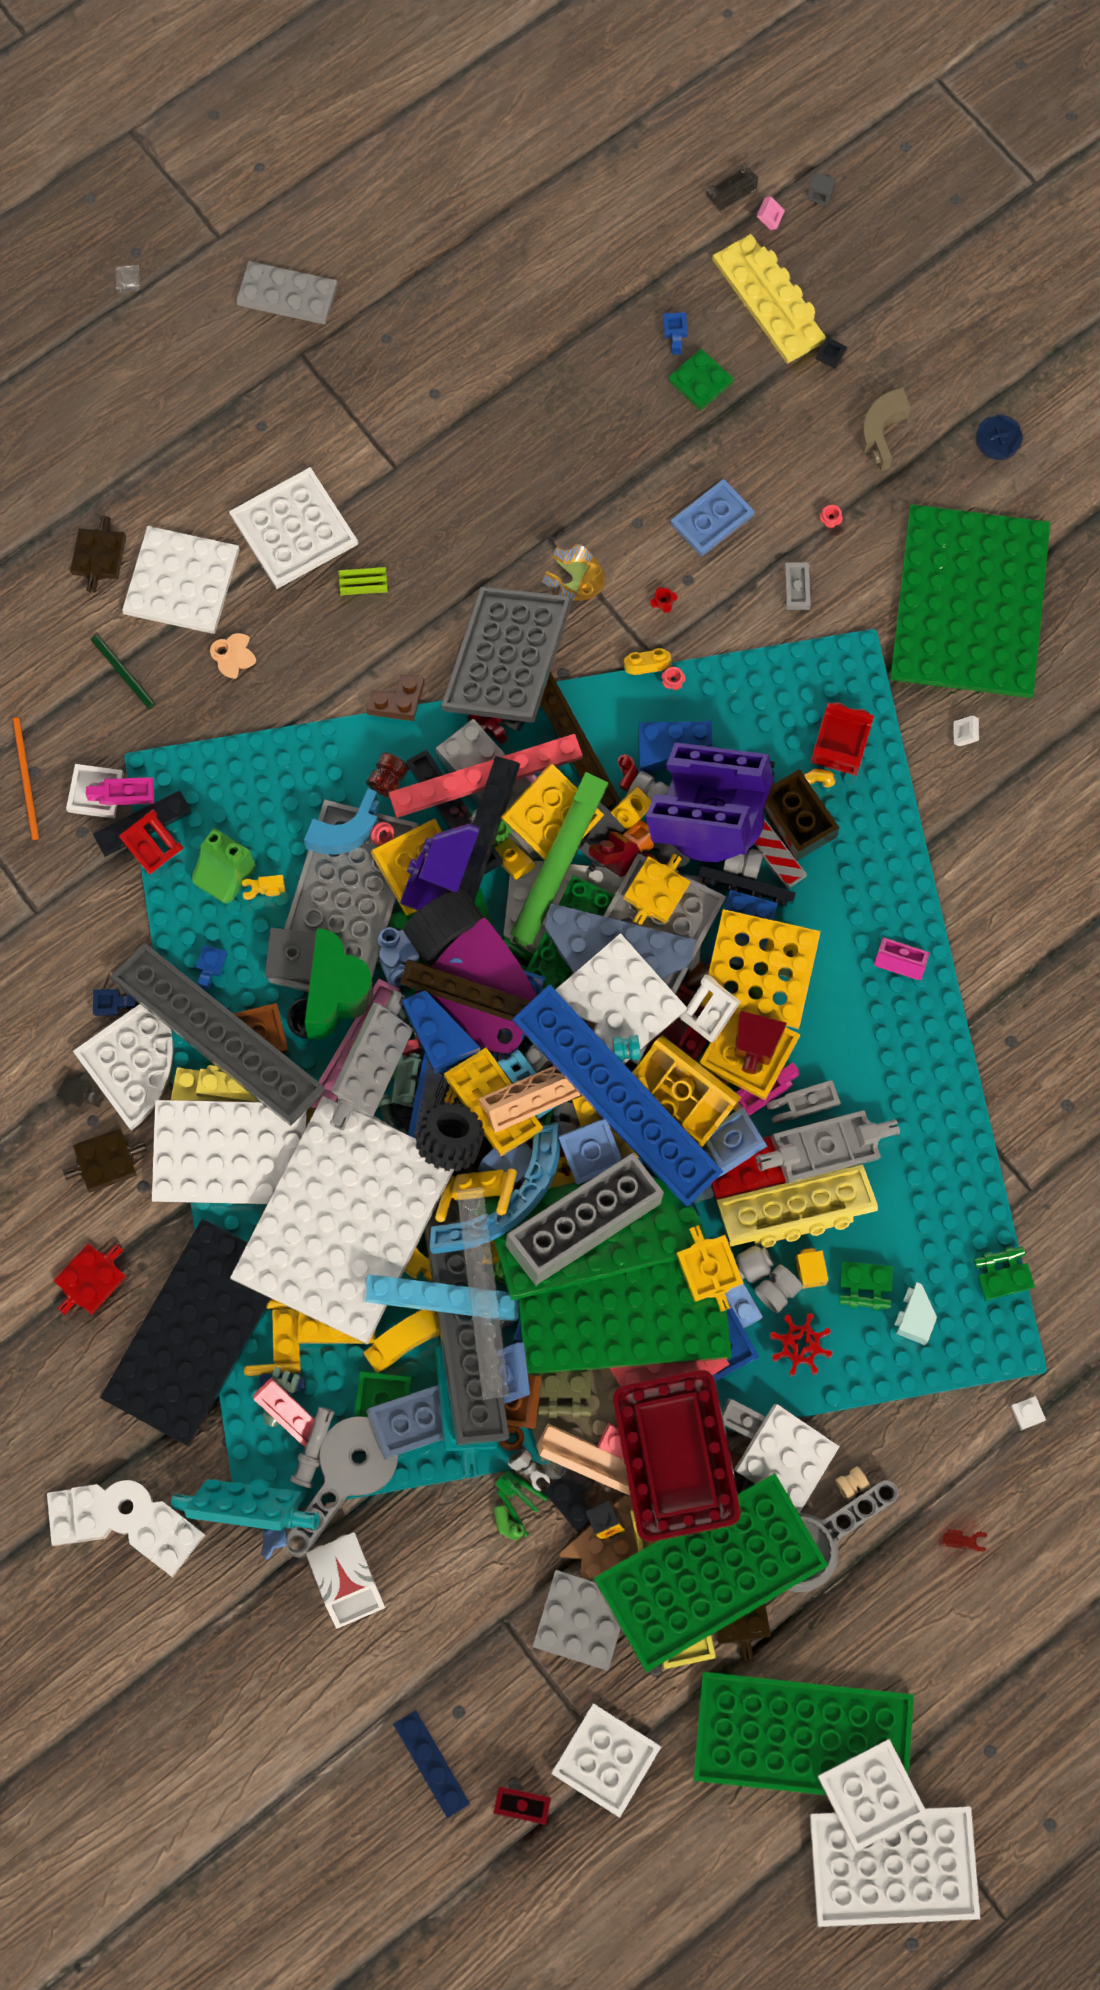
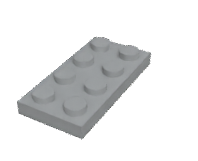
(287, 292)

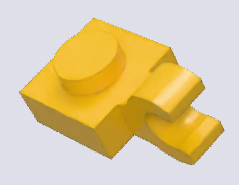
(266, 885)

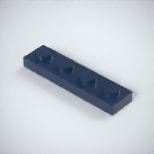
(431, 1764)

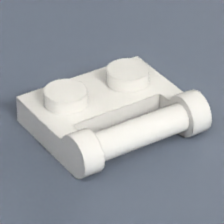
(715, 1013)

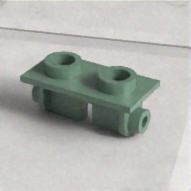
(406, 1080)

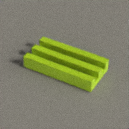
(366, 574)

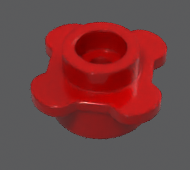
(659, 595)

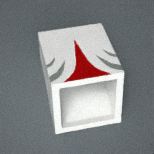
(345, 1580)

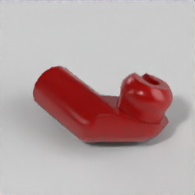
(629, 771)

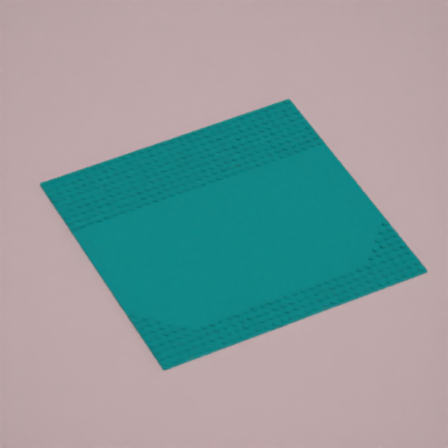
(879, 1035)

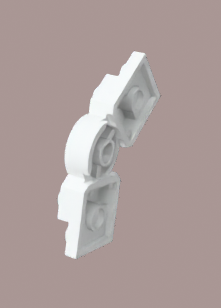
(152, 1528)

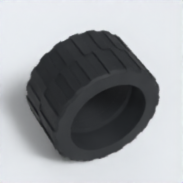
(441, 923)

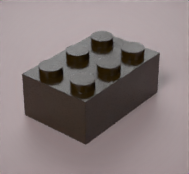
(799, 815)

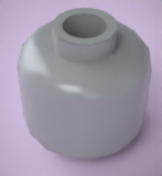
(754, 1263)

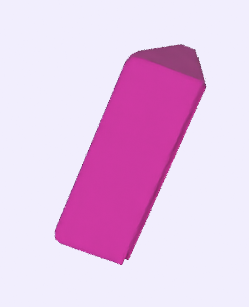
(901, 959)

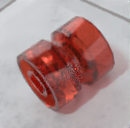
(389, 772)

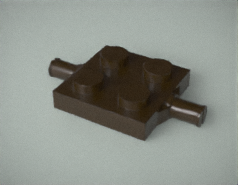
(98, 554)
(105, 1160)
(746, 1630)

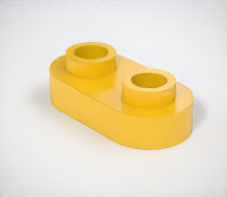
(647, 662)

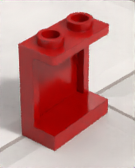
(842, 738)

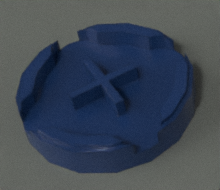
(999, 437)

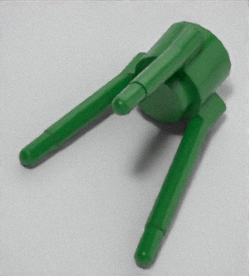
(510, 1486)

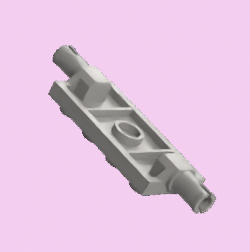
(371, 1061)
(826, 1146)

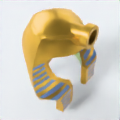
(586, 573)

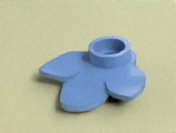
(397, 950)
(272, 1540)

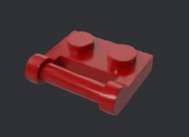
(145, 848)

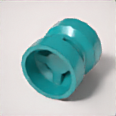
(620, 1048)

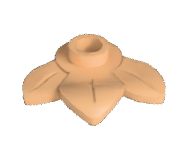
(236, 656)

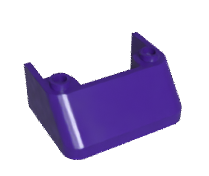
(439, 865)

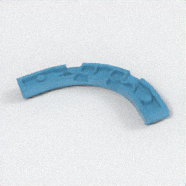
(522, 1201)

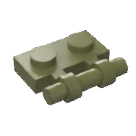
(565, 1386)

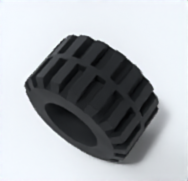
(453, 1122)

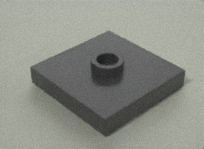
(290, 954)

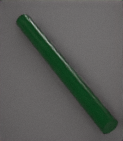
(123, 672)

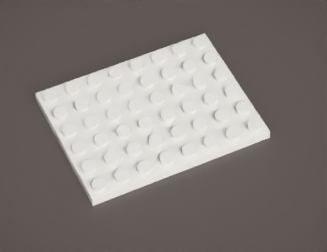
(341, 1212)

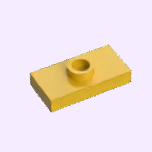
(514, 859)

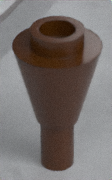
(695, 976)

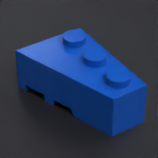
(658, 740)
(438, 1033)

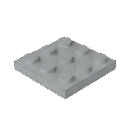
(577, 1622)

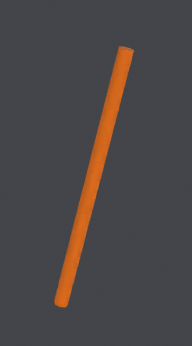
(25, 778)

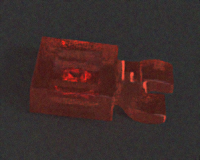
(956, 1539)

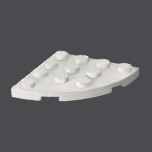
(130, 1063)

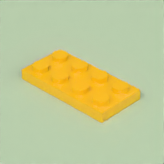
(478, 1078)

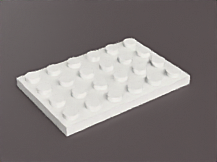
(220, 1151)
(905, 1877)

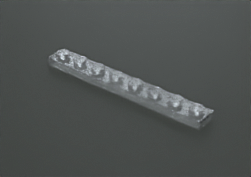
(483, 1293)

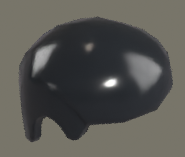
(296, 1018)

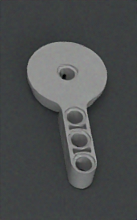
(343, 1475)
(828, 1534)

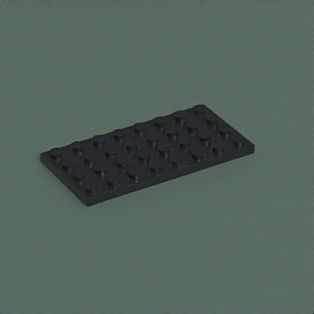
(189, 1338)

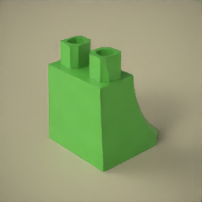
(222, 866)

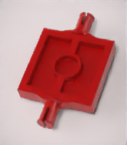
(90, 1279)

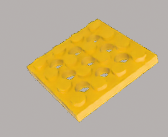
(781, 935)

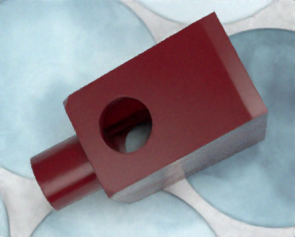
(757, 1040)

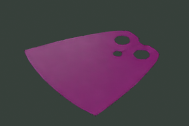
(490, 963)

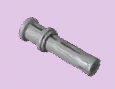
(309, 1458)

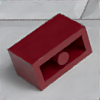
(522, 1805)

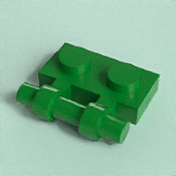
(866, 1278)
(1005, 1281)

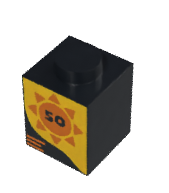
(605, 1521)

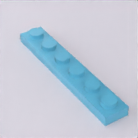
(430, 1296)

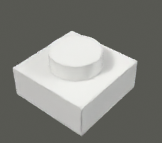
(966, 730)
(1028, 1413)

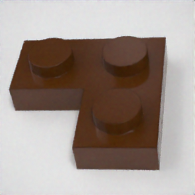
(398, 705)

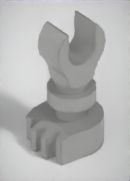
(521, 1459)

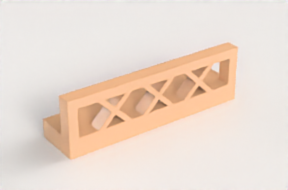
(530, 1102)
(583, 1457)

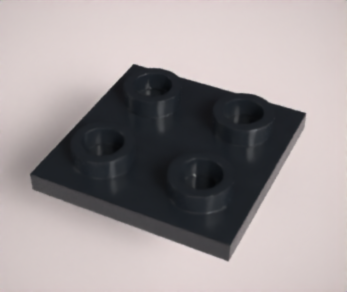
(599, 833)

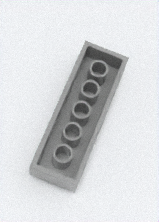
(471, 747)
(584, 1219)

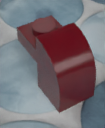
(616, 853)

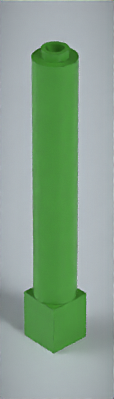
(558, 859)

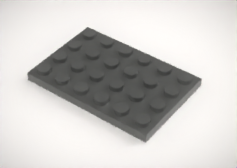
(507, 654)

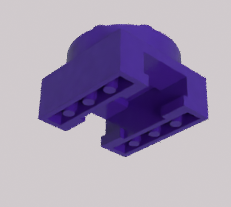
(711, 802)

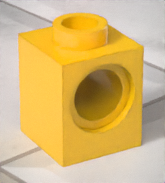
(631, 808)
(811, 1268)

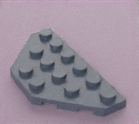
(584, 934)

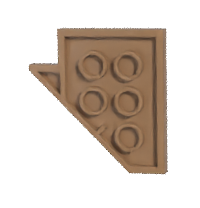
(600, 1555)

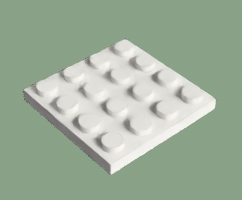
(293, 528)
(181, 580)
(621, 995)

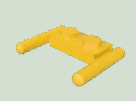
(493, 1182)
(285, 1342)

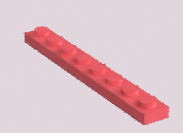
(475, 777)

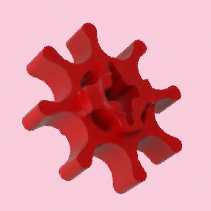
(812, 1348)

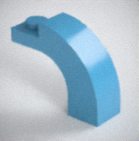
(344, 837)

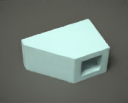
(918, 1318)

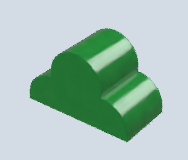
(337, 987)

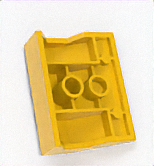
(686, 1090)

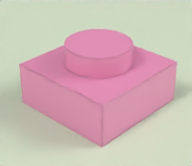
(770, 213)

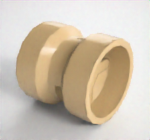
(852, 1484)

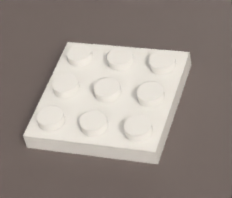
(791, 1451)
(606, 1760)
(872, 1795)

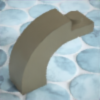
(883, 412)

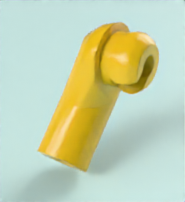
(821, 775)

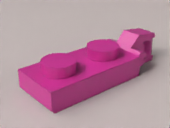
(122, 791)
(753, 1103)

